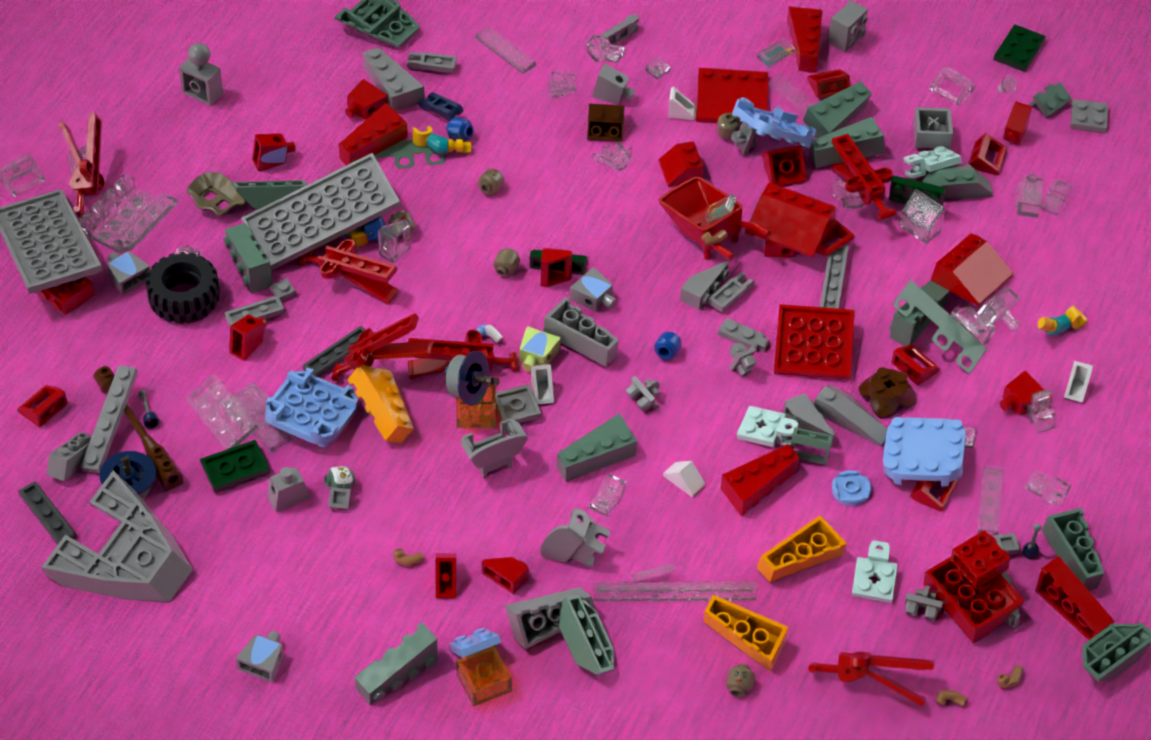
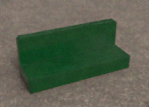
(578, 263)

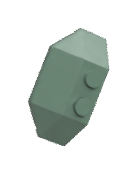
(960, 182)
(265, 192)
(586, 635)
(1115, 650)

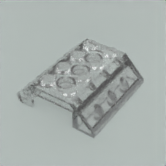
(125, 218)

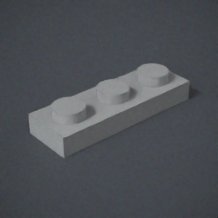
(266, 308)

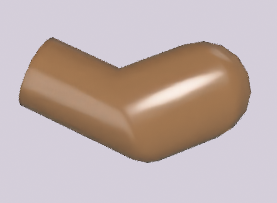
(717, 238)
(405, 559)
(1011, 680)
(944, 695)

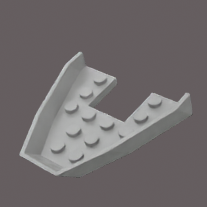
(136, 561)

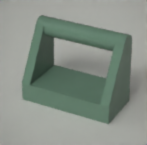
(812, 439)

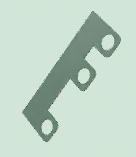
(407, 149)
(947, 324)

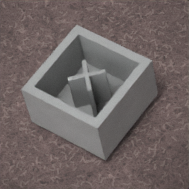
(848, 26)
(932, 127)

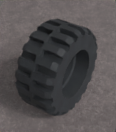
(182, 305)

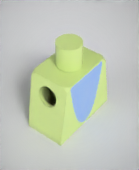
(538, 348)

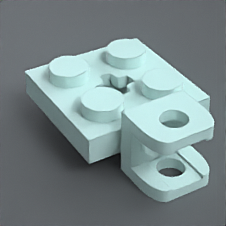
(930, 161)
(774, 430)
(875, 565)

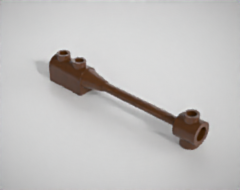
(163, 463)

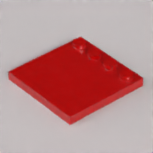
(722, 87)
(814, 341)

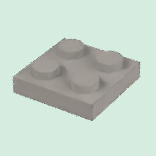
(1089, 116)
(517, 404)

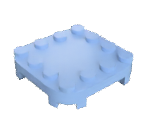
(776, 123)
(311, 407)
(924, 450)

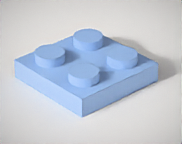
(478, 641)

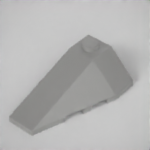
(850, 414)

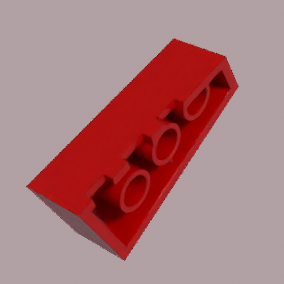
(805, 34)
(374, 135)
(759, 477)
(1072, 599)

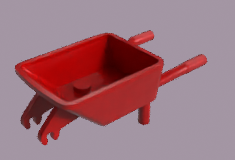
(688, 207)

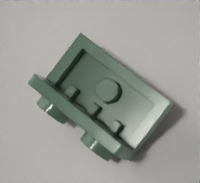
(1052, 99)

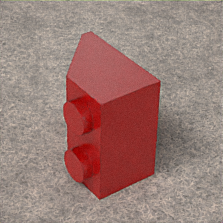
(681, 163)
(785, 165)

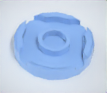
(851, 488)

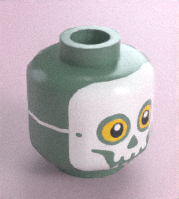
(340, 477)

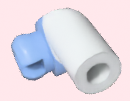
(489, 330)

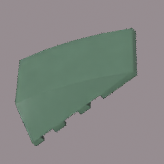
(380, 20)

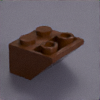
(605, 122)

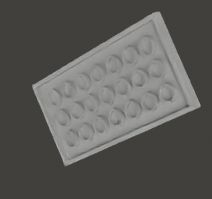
(322, 211)
(47, 241)

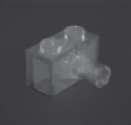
(1030, 196)
(999, 308)

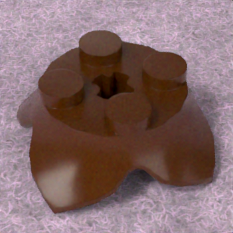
(888, 391)

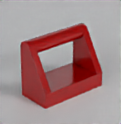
(829, 82)
(977, 158)
(839, 231)
(552, 256)
(911, 368)
(46, 409)
(921, 494)

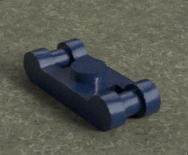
(441, 106)

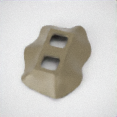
(219, 185)

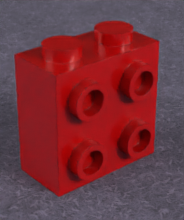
(69, 295)
(980, 559)

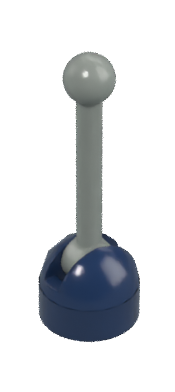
(148, 415)
(1032, 547)

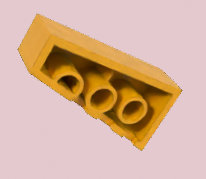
(382, 401)
(801, 550)
(747, 630)

